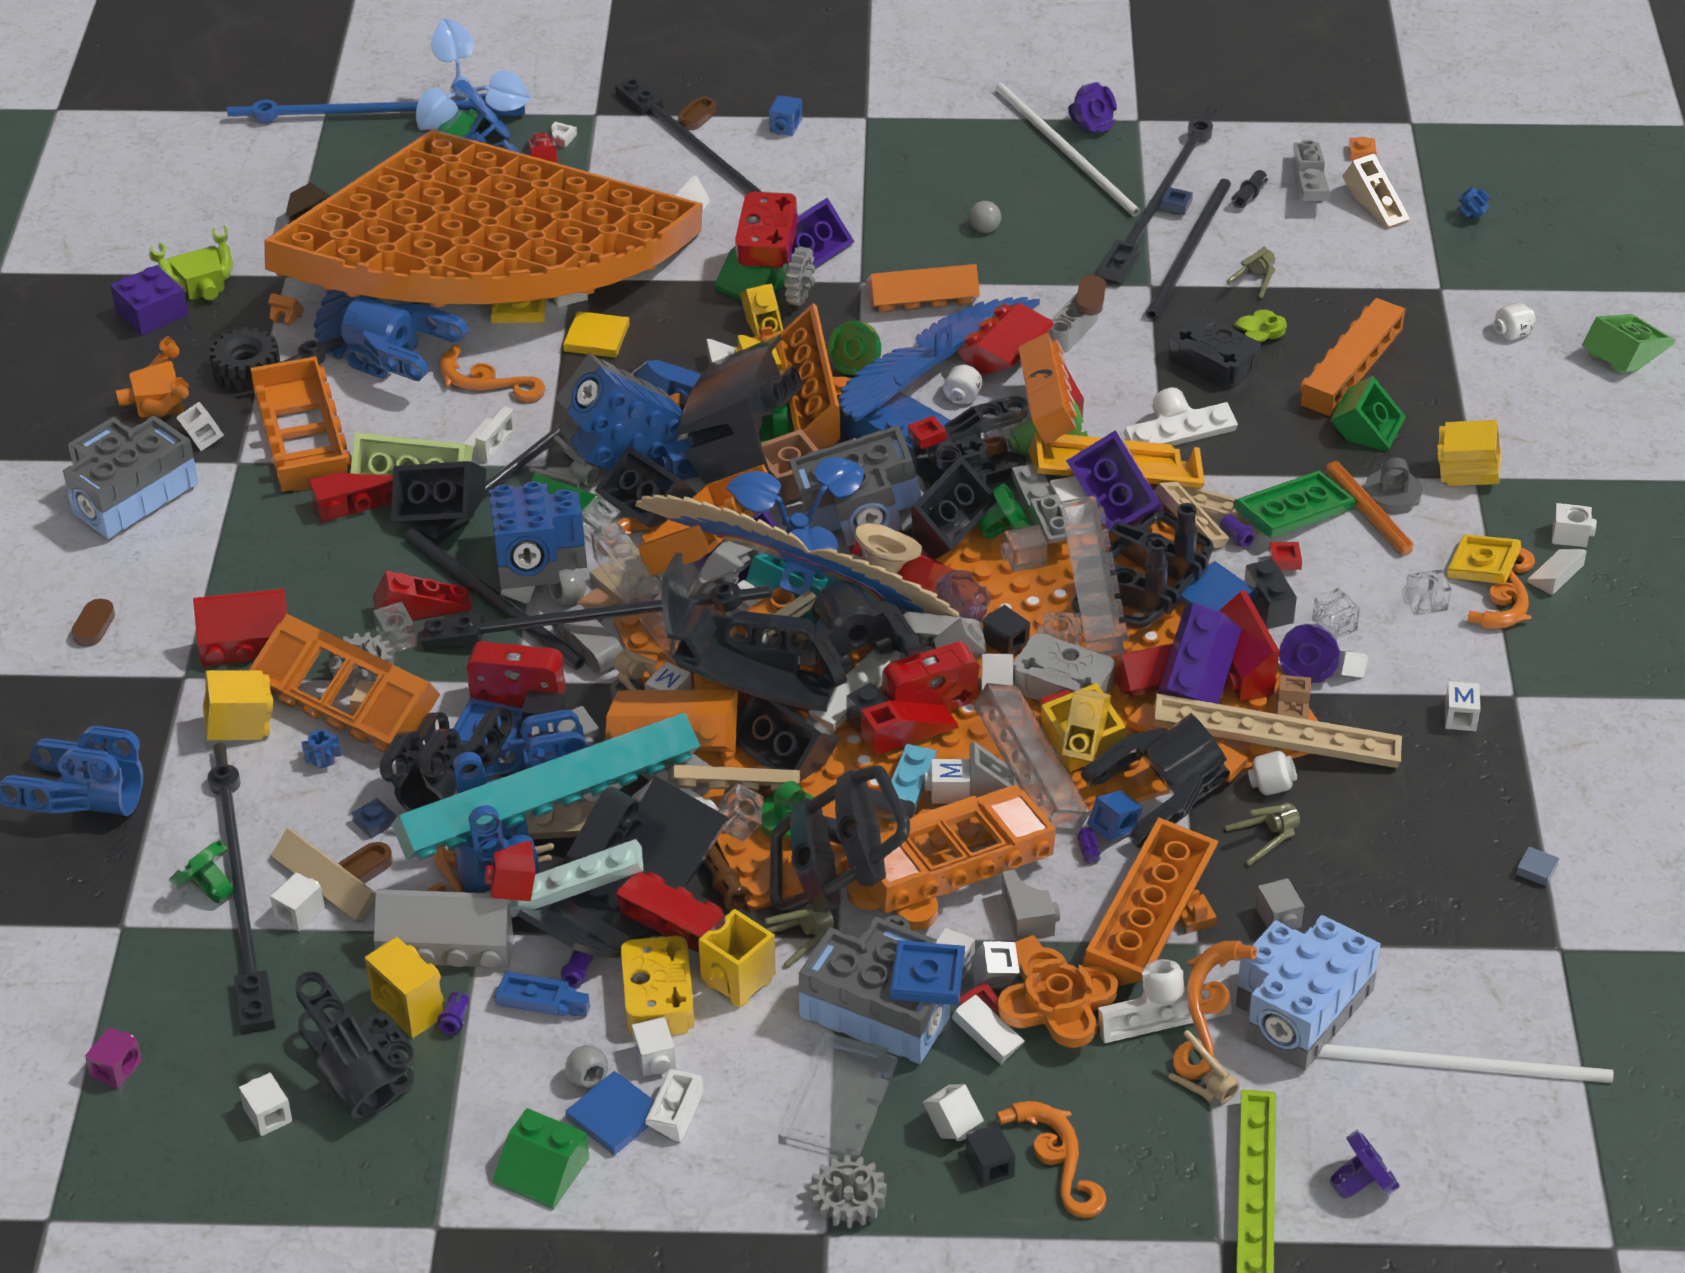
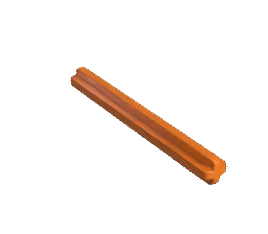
(1370, 508)

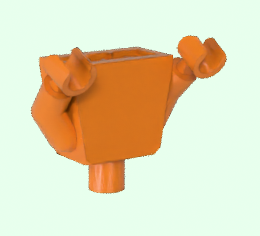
(156, 387)

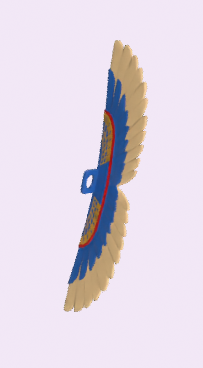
(789, 548)

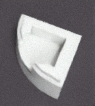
(563, 133)

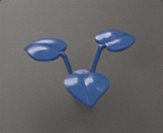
(474, 97)
(759, 492)

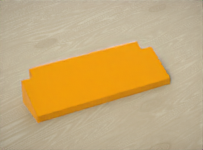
(1156, 460)

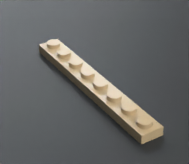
(1282, 731)

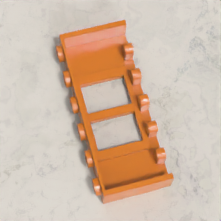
(292, 389)
(690, 541)
(392, 705)
(1008, 816)

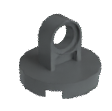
(1393, 488)

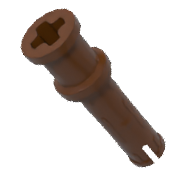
(726, 881)

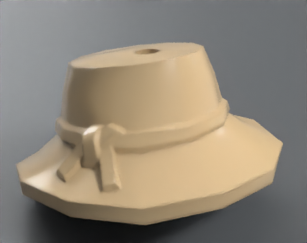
(886, 547)

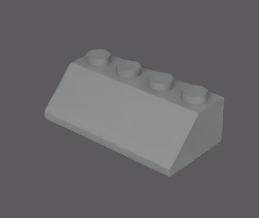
(446, 926)

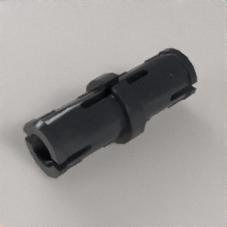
(1249, 189)

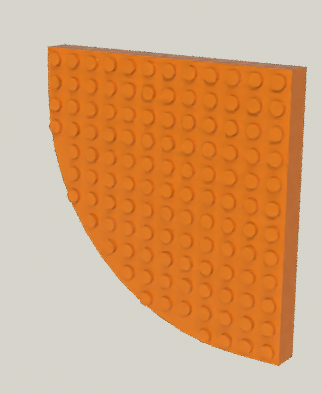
(479, 228)

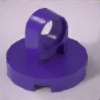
(1093, 107)
(1309, 652)
(1362, 1169)

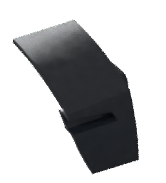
(728, 408)
(743, 661)
(674, 841)

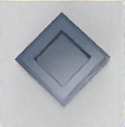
(1537, 866)

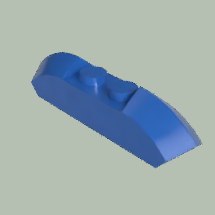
(669, 378)

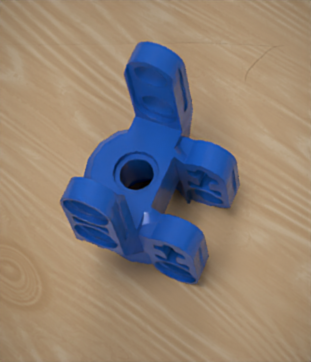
(387, 331)
(541, 748)
(96, 781)
(485, 838)

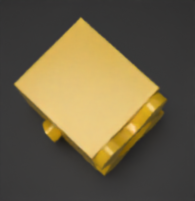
(1469, 453)
(237, 705)
(737, 958)

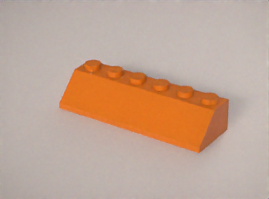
(816, 404)
(1150, 901)

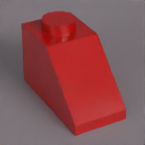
(512, 873)

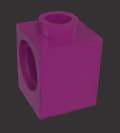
(113, 1057)

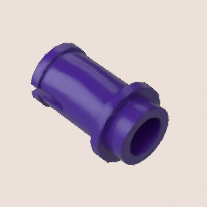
(1242, 534)
(575, 970)
(451, 1019)

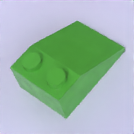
(1625, 341)

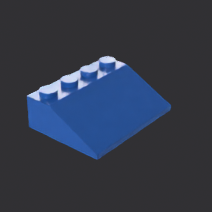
(896, 411)

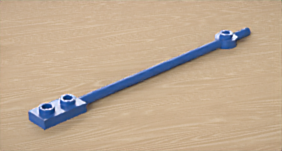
(267, 110)

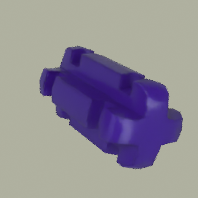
(1089, 845)

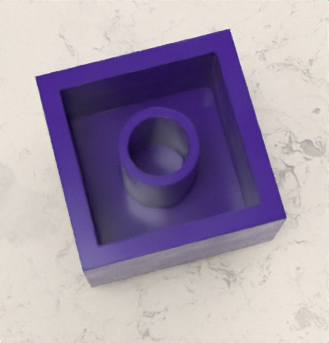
(149, 299)

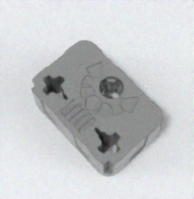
(1056, 666)

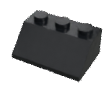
(638, 476)
(437, 491)
(950, 508)
(783, 737)

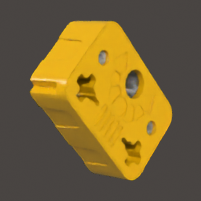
(658, 982)

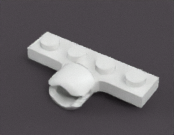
(1179, 423)
(1158, 1008)

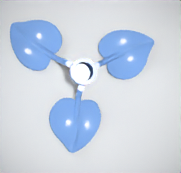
(454, 42)

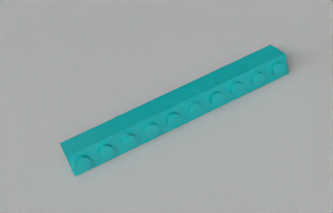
(548, 785)

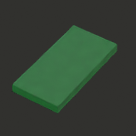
(1294, 504)

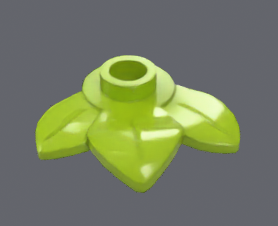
(1262, 325)

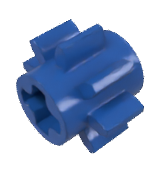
(1473, 203)
(321, 748)

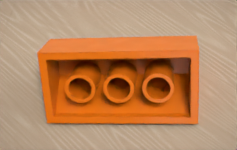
(923, 286)
(708, 711)

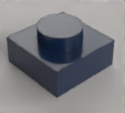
(1176, 201)
(373, 817)

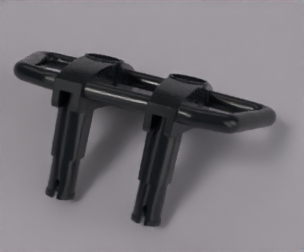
(1159, 559)
(853, 828)

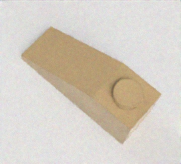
(1374, 191)

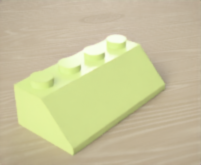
(381, 453)

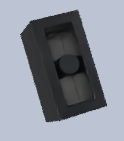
(1274, 595)

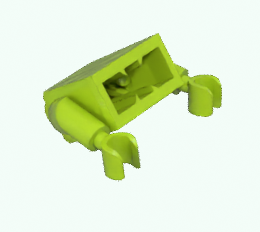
(199, 271)

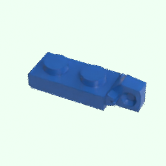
(541, 995)

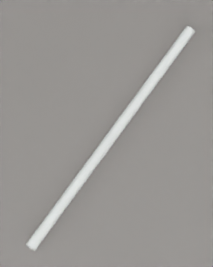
(1068, 150)
(1467, 1063)

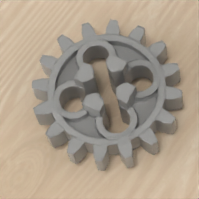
(799, 276)
(869, 1191)

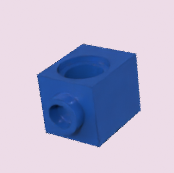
(785, 115)
(676, 460)
(1114, 815)

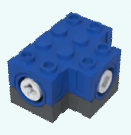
(615, 411)
(536, 534)

